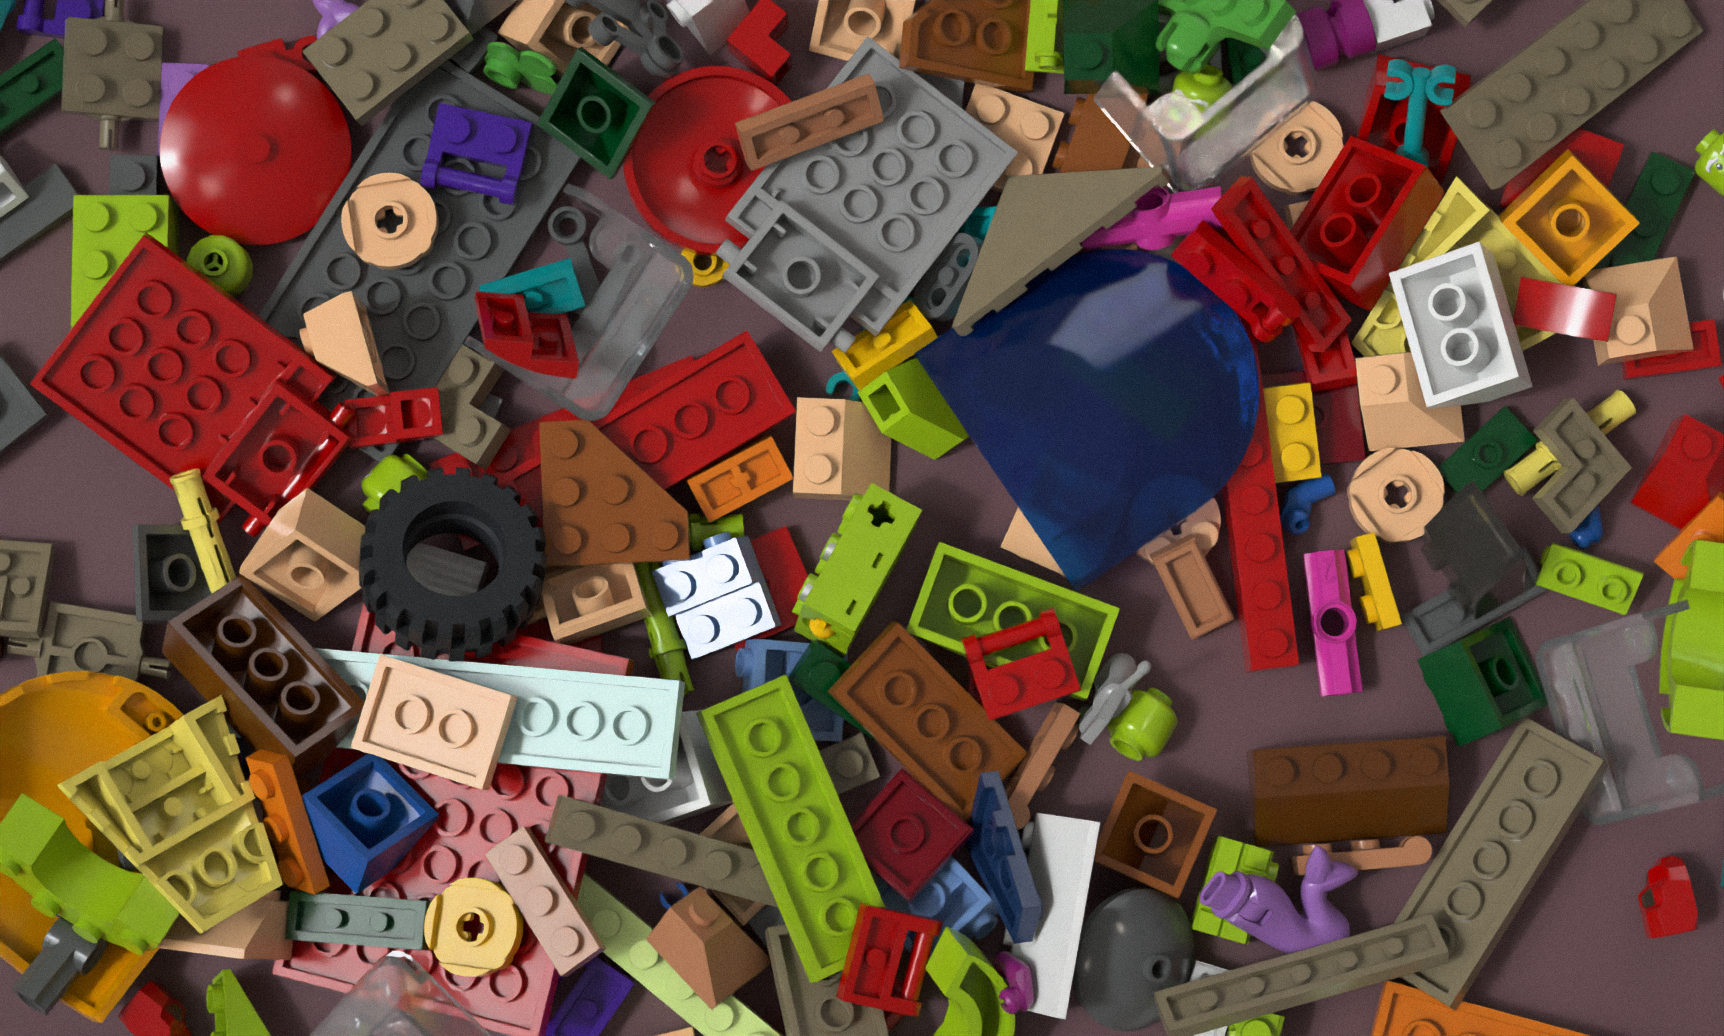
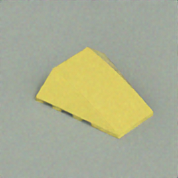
(1456, 223)
(184, 816)

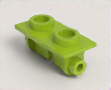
(1045, 37)
(1588, 578)

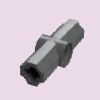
(57, 966)

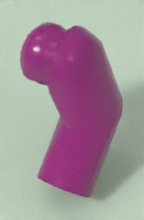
(1018, 974)

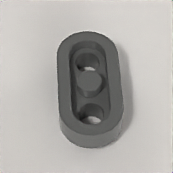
(947, 276)

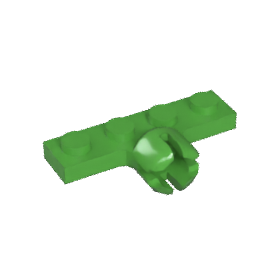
(1200, 25)

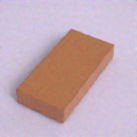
(1191, 586)

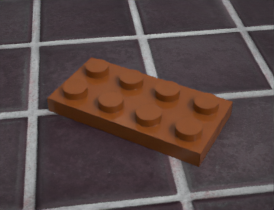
(925, 719)

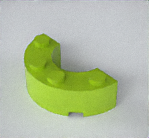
(1694, 646)
(78, 883)
(971, 989)

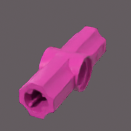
(1160, 219)
(1334, 655)

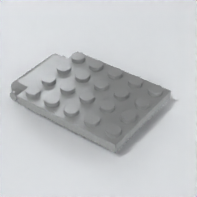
(865, 213)

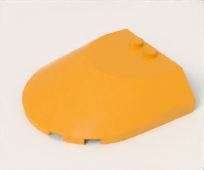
(46, 736)

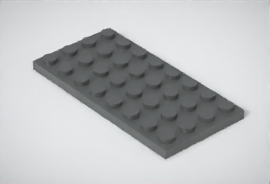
(429, 307)

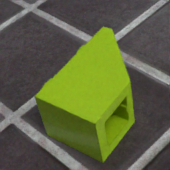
(913, 410)

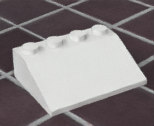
(1061, 867)

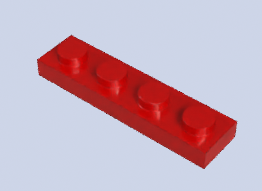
(1272, 247)

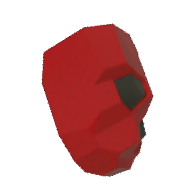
(1668, 899)
(154, 1013)

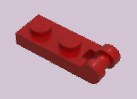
(1237, 281)

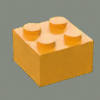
(1568, 219)

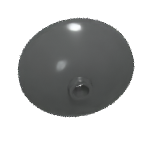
(1118, 952)

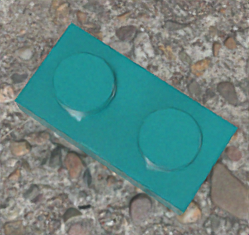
(544, 289)

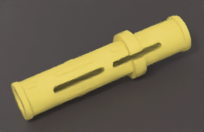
(1543, 463)
(203, 528)

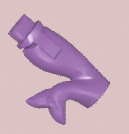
(1267, 912)

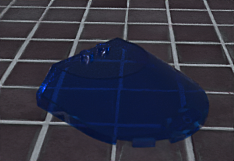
(1104, 401)

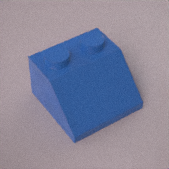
(366, 820)

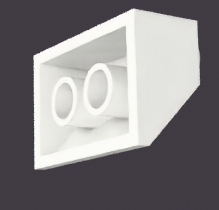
(1460, 328)

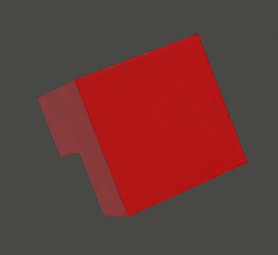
(756, 44)

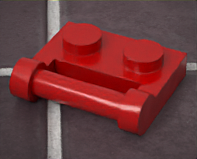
(1026, 680)
(876, 955)

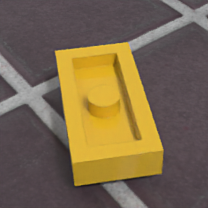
(897, 341)
(1292, 432)
(1367, 563)

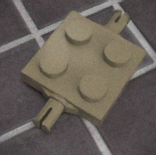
(111, 71)
(92, 642)

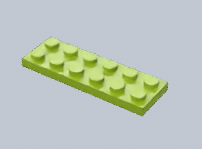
(792, 820)

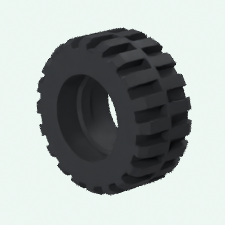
(463, 507)

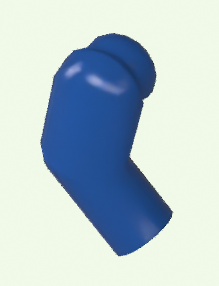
(1299, 502)

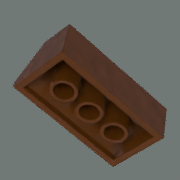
(269, 676)
(1348, 791)

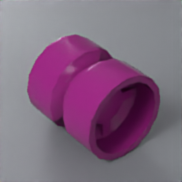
(1337, 31)

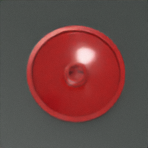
(254, 149)
(689, 158)

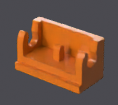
(739, 477)

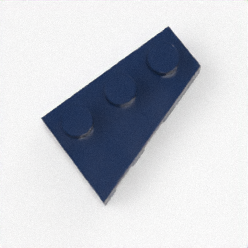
(1001, 859)

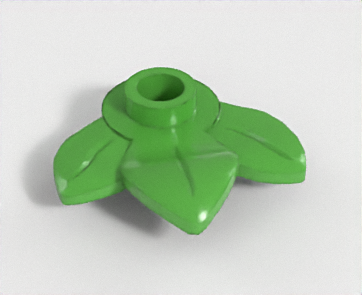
(510, 67)

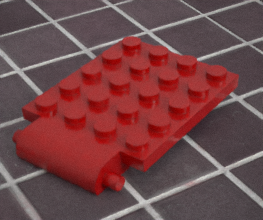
(197, 383)

